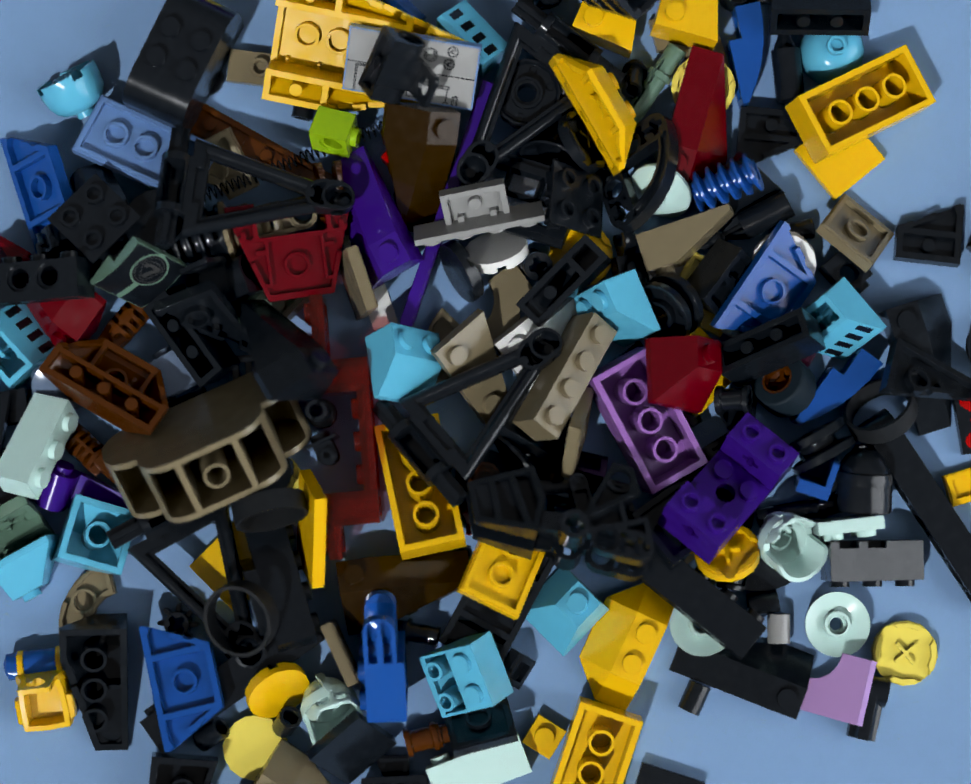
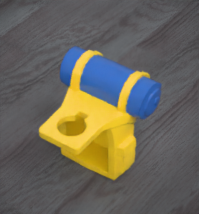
(42, 690)

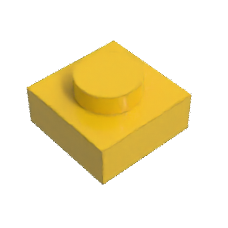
(544, 736)

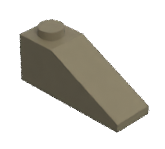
(678, 241)

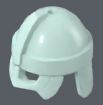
(790, 547)
(326, 705)

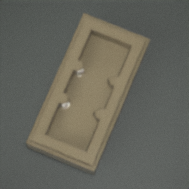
(247, 67)

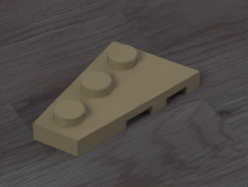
(467, 348)

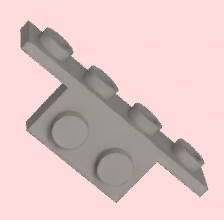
(475, 211)

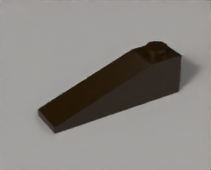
(419, 155)
(411, 581)

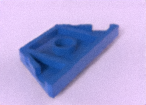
(38, 180)
(770, 286)
(182, 683)

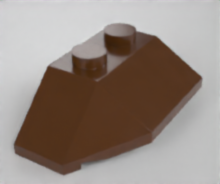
(109, 383)

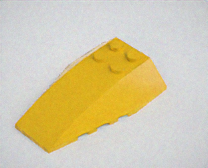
(312, 50)

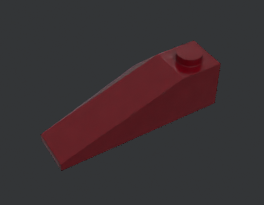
(701, 114)
(60, 320)

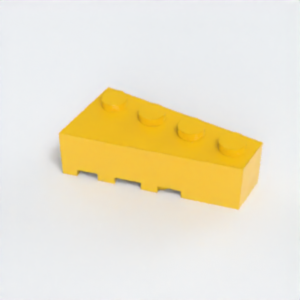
(687, 22)
(606, 29)

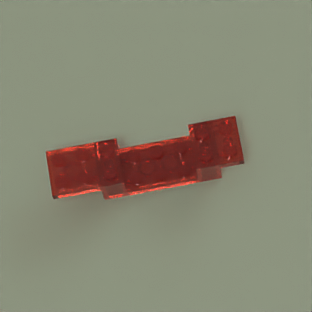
(352, 379)

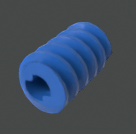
(726, 181)

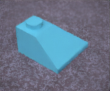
(84, 536)
(28, 568)
(565, 611)

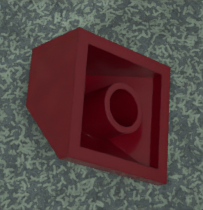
(682, 371)

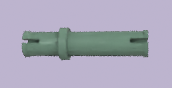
(656, 80)

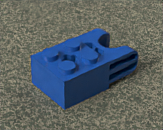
(382, 661)

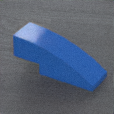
(747, 50)
(837, 387)

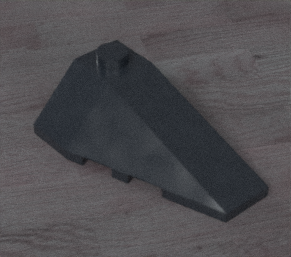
(767, 675)

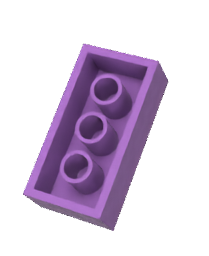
(649, 435)

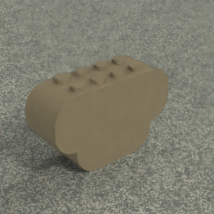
(207, 452)

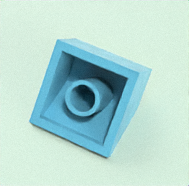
(622, 305)
(401, 361)

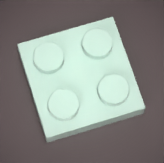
(859, 525)

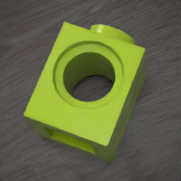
(334, 132)

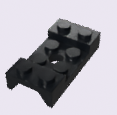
(474, 618)

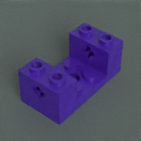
(747, 466)

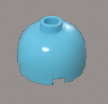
(830, 55)
(74, 91)

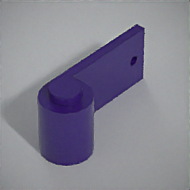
(67, 482)

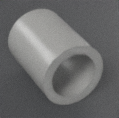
(778, 628)

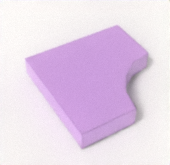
(843, 692)

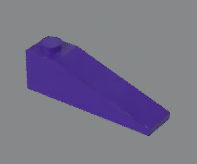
(376, 222)

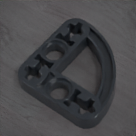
(668, 150)

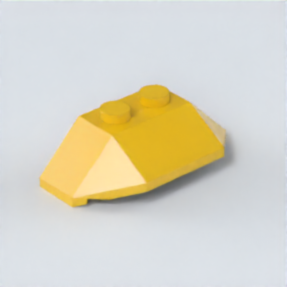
(599, 107)
(624, 644)

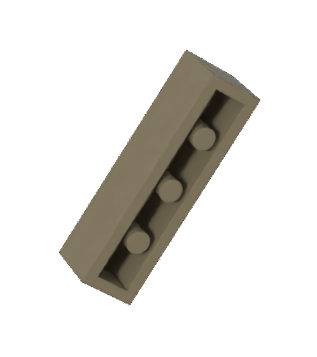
(566, 378)

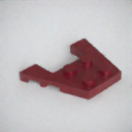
(294, 262)

